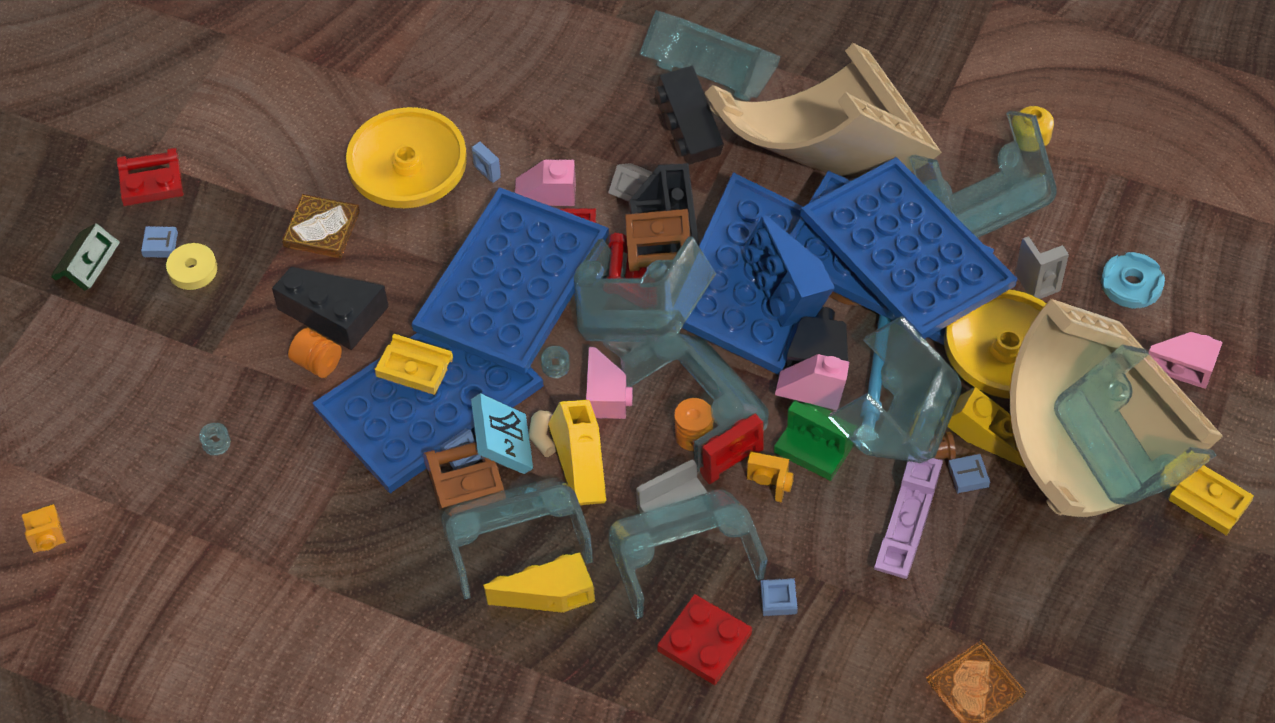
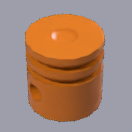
(314, 352)
(692, 421)

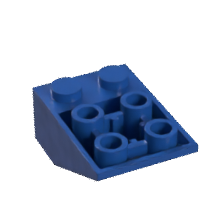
(787, 273)

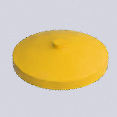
(406, 157)
(988, 340)

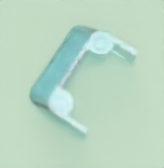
(713, 54)
(1016, 191)
(642, 307)
(731, 395)
(922, 402)
(1106, 441)
(468, 519)
(636, 536)

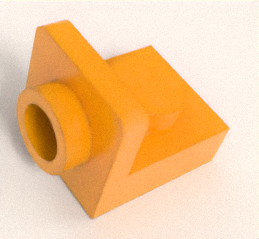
(770, 470)
(43, 529)

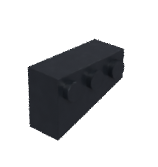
(688, 115)
(331, 304)

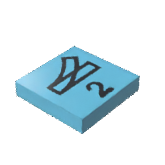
(502, 433)

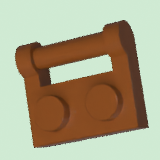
(652, 230)
(463, 483)

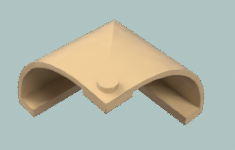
(835, 126)
(1052, 357)

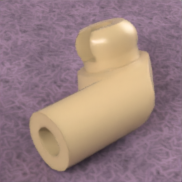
(538, 432)

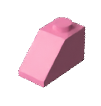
(549, 183)
(1187, 357)
(814, 381)
(607, 387)

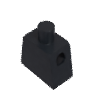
(819, 336)

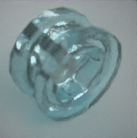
(555, 352)
(211, 430)

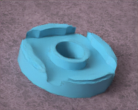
(1127, 293)

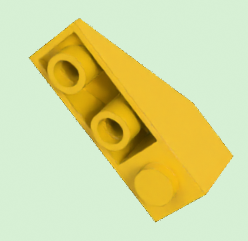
(985, 425)
(579, 449)
(547, 587)

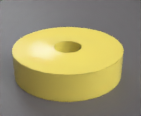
(194, 277)

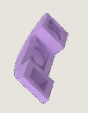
(908, 518)

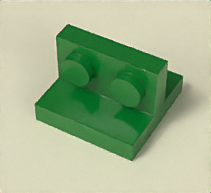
(813, 440)

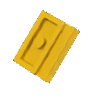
(414, 364)
(1212, 499)

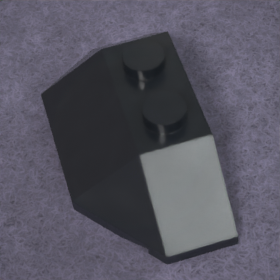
(665, 190)

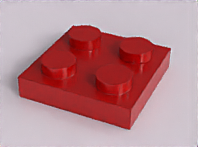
(704, 639)

